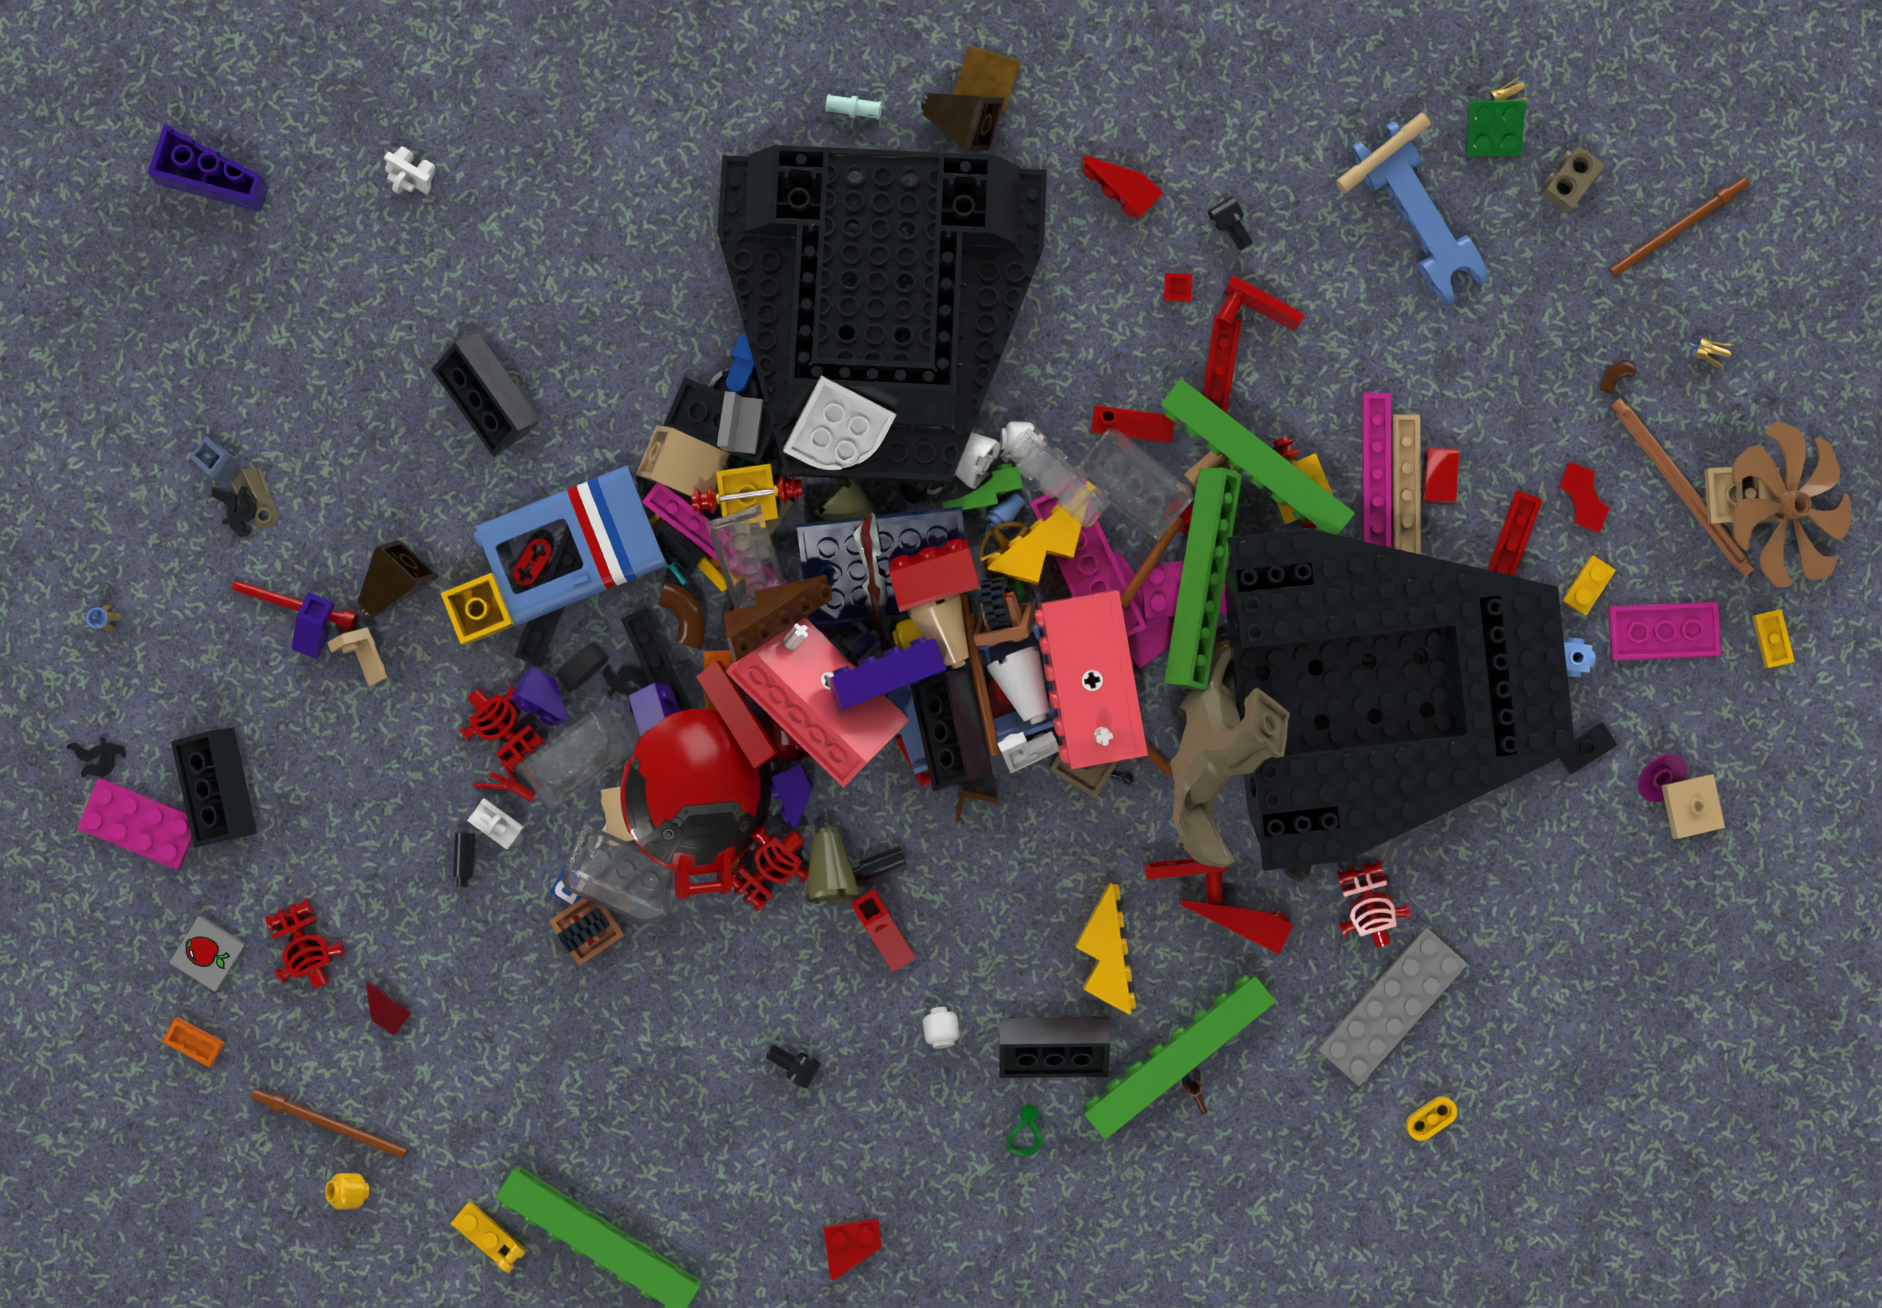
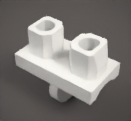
(405, 174)
(495, 823)

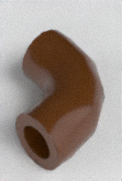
(688, 613)

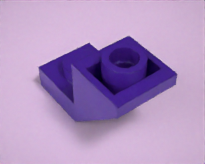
(310, 624)

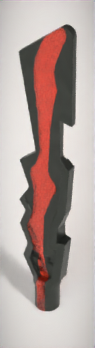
(869, 547)

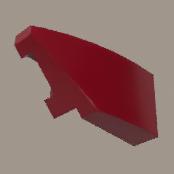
(384, 1010)

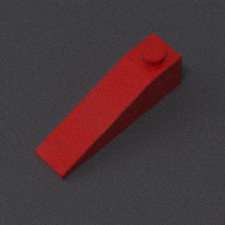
(1256, 925)

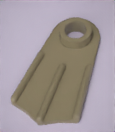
(259, 492)

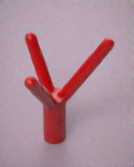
(510, 784)

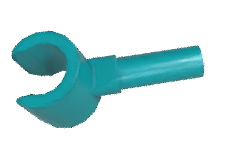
(675, 569)

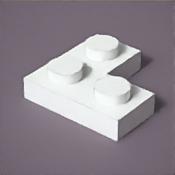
(1020, 753)

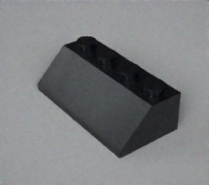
(485, 393)
(951, 730)
(213, 787)
(1054, 1047)

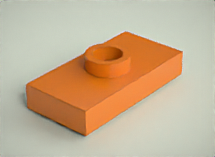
(193, 1042)

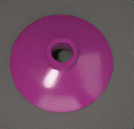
(1660, 771)

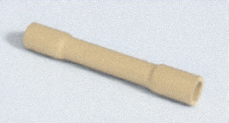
(1406, 134)

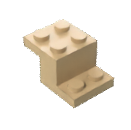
(1724, 495)

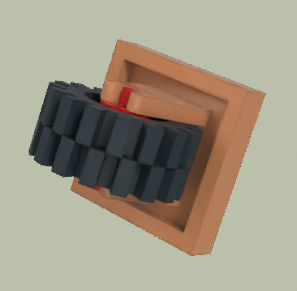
(1001, 615)
(586, 929)

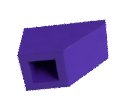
(540, 695)
(794, 792)

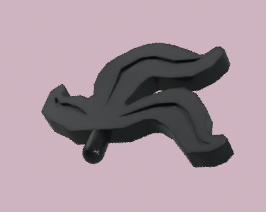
(244, 514)
(624, 675)
(106, 760)

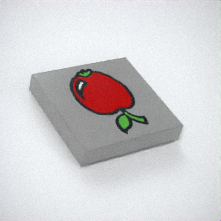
(208, 953)

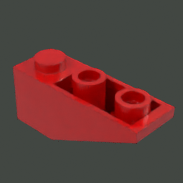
(1128, 187)
(883, 929)

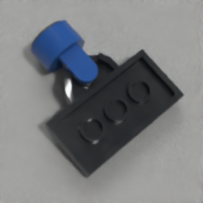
(699, 407)

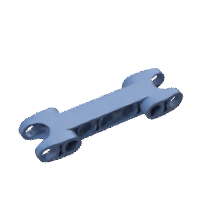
(1414, 204)

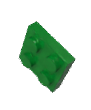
(1495, 127)

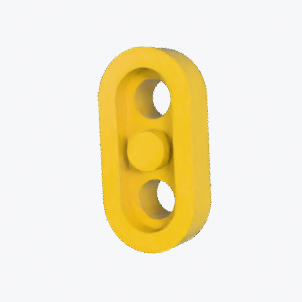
(1432, 1120)

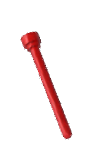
(345, 620)

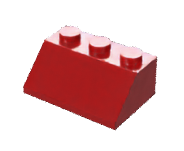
(933, 574)

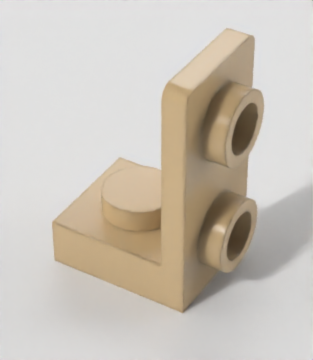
(365, 649)

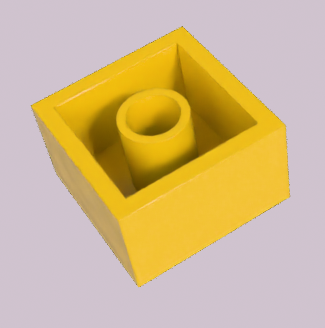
(477, 609)

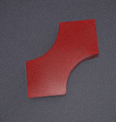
(1588, 509)

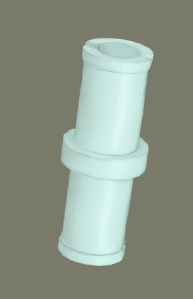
(853, 106)

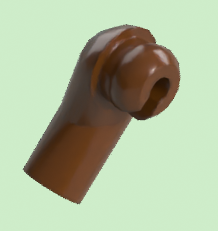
(1617, 371)

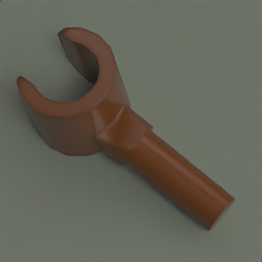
(1195, 1092)

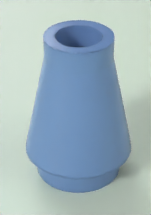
(1005, 511)

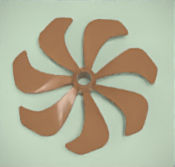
(1790, 503)

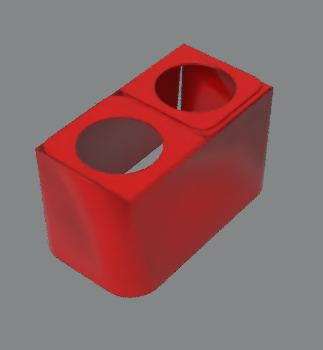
(1441, 476)

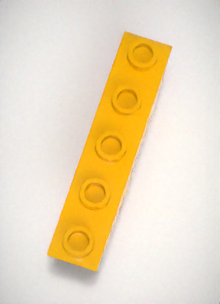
(1027, 555)
(1103, 941)

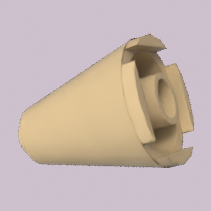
(946, 624)

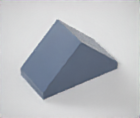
(214, 459)

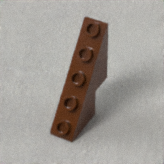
(774, 612)

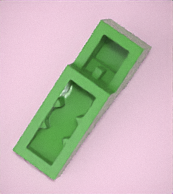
(1003, 481)

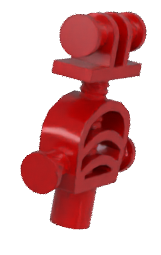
(490, 711)
(784, 854)
(1373, 917)
(314, 970)

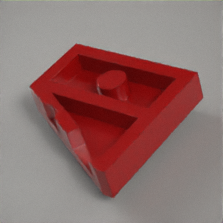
(850, 1244)

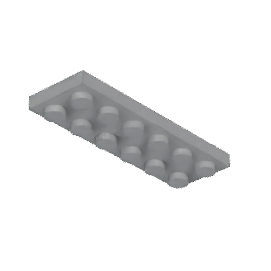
(1392, 1006)

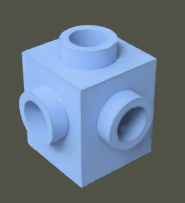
(1584, 654)

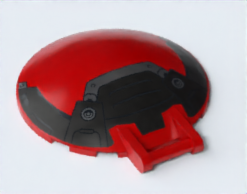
(693, 798)

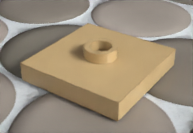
(1693, 806)

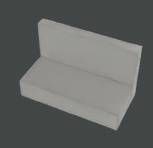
(740, 423)

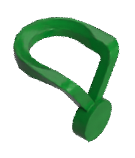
(1028, 1115)

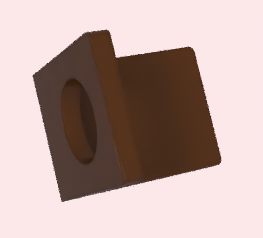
(976, 793)

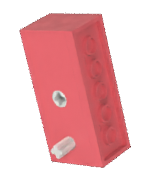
(792, 686)
(1099, 719)

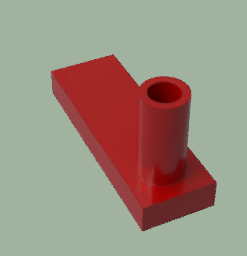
(1241, 293)
(1133, 424)
(1186, 867)

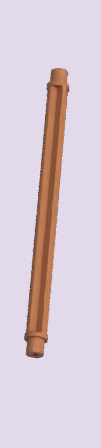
(1681, 486)

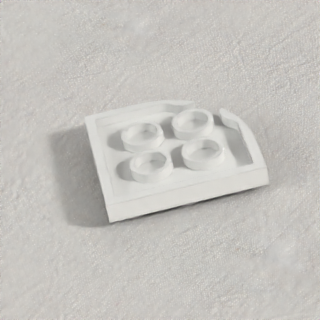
(837, 428)

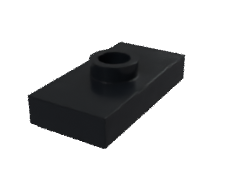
(678, 548)
(1588, 748)

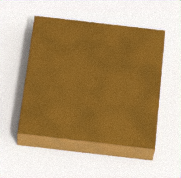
(987, 75)

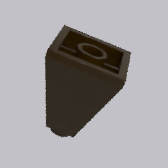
(964, 118)
(391, 578)

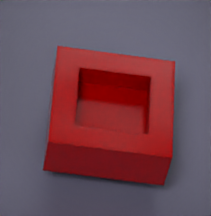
(1177, 287)

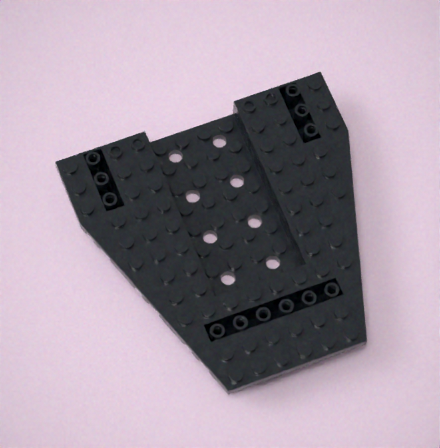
(969, 269)
(1487, 674)

